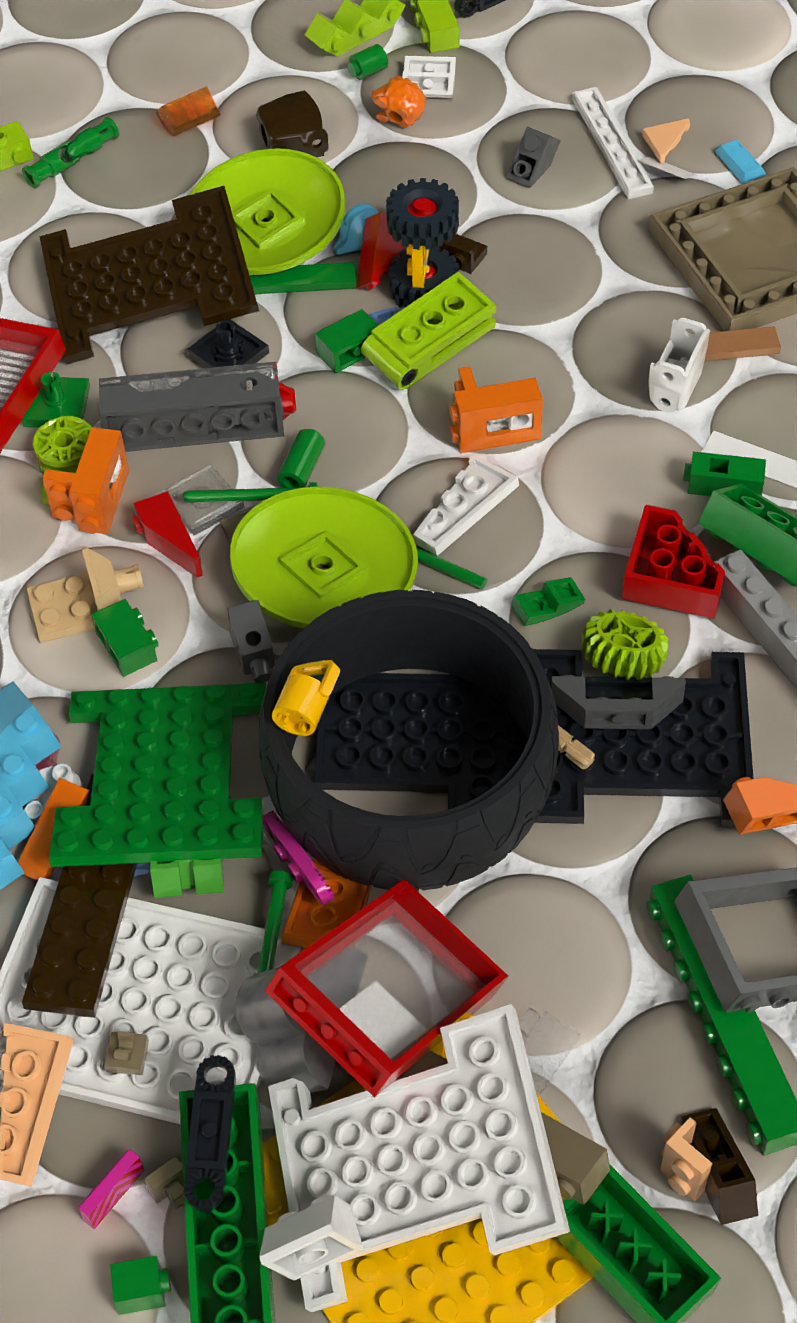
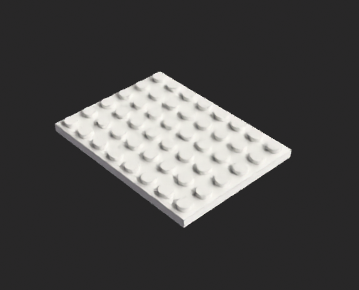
(167, 980)

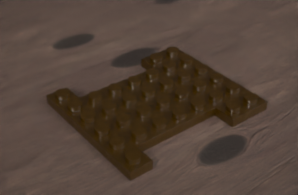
(150, 273)

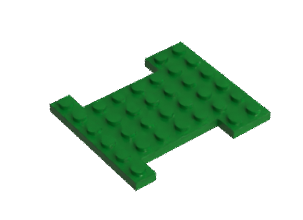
(161, 779)

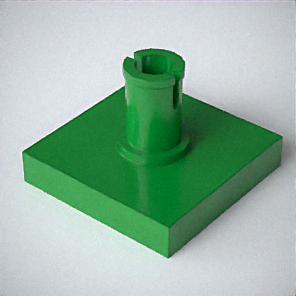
(58, 398)

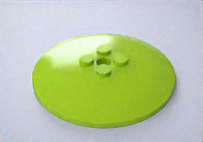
(291, 190)
(306, 527)

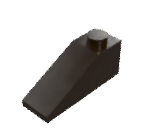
(730, 1181)

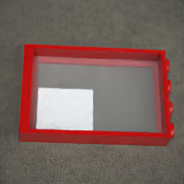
(386, 985)

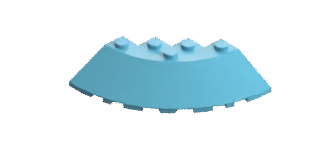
(23, 744)

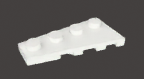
(470, 499)

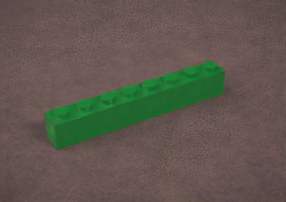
(737, 1036)

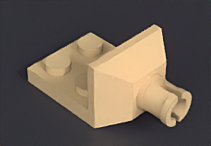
(67, 603)

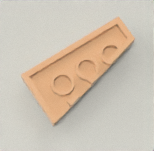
(31, 1085)

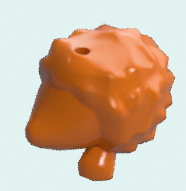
(400, 101)

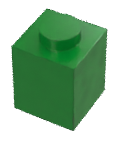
(139, 1285)

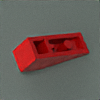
(166, 532)

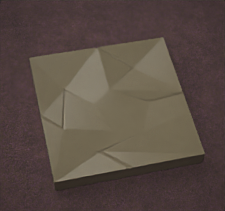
(737, 249)

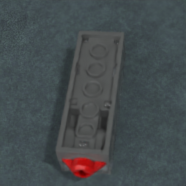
(196, 406)

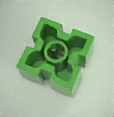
(174, 876)

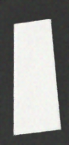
(777, 466)

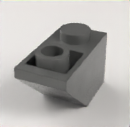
(533, 157)

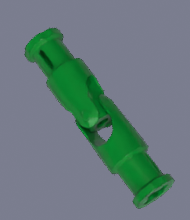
(84, 144)

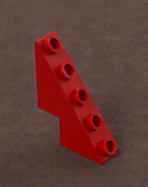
(376, 251)

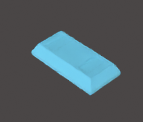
(740, 161)

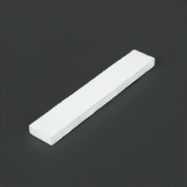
(612, 143)

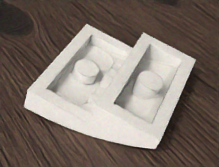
(432, 74)

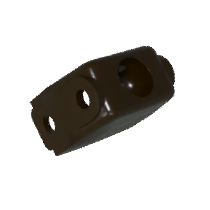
(293, 124)

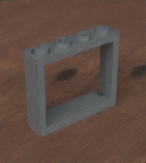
(695, 909)

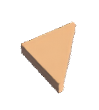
(665, 137)

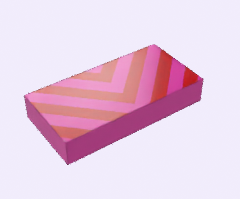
(111, 1188)

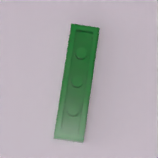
(307, 278)

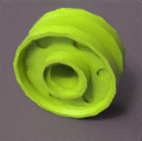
(61, 443)

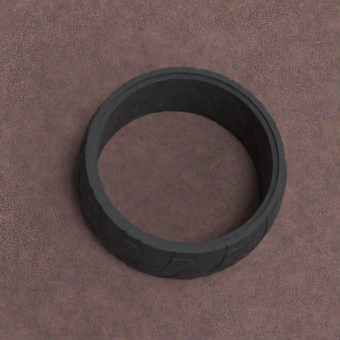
(429, 634)

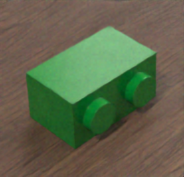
(342, 341)
(125, 637)

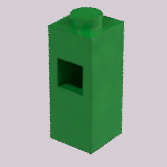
(718, 471)

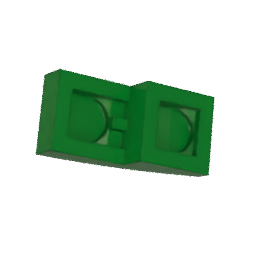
(550, 602)

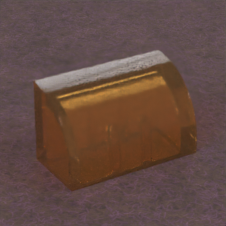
(188, 112)

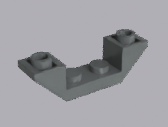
(606, 713)

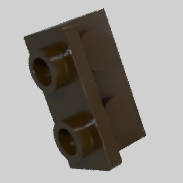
(466, 251)

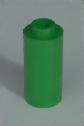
(301, 459)

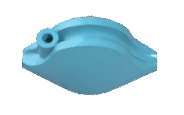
(352, 229)

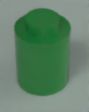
(367, 62)

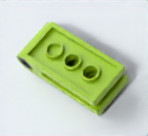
(430, 331)

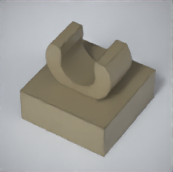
(126, 1053)
(167, 1182)

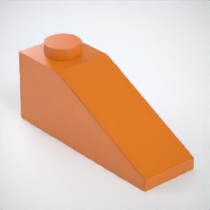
(761, 804)

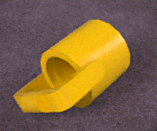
(305, 697)

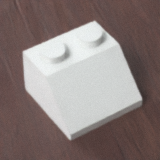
(310, 1238)

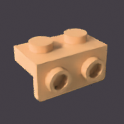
(682, 1163)

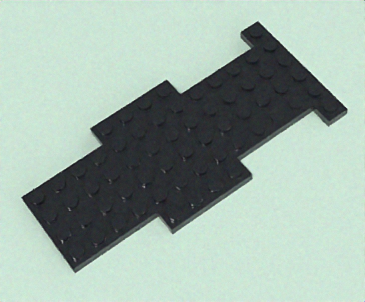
(463, 740)

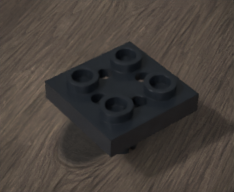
(223, 345)

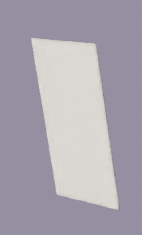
(667, 167)

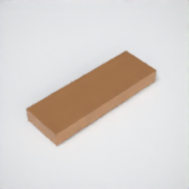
(742, 343)

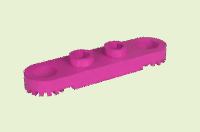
(300, 864)

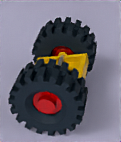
(421, 217)

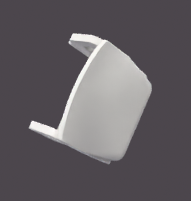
(673, 377)

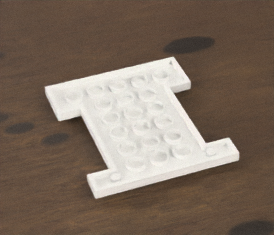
(427, 1151)

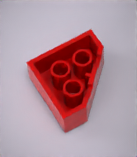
(671, 567)

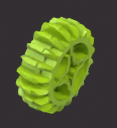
(624, 644)

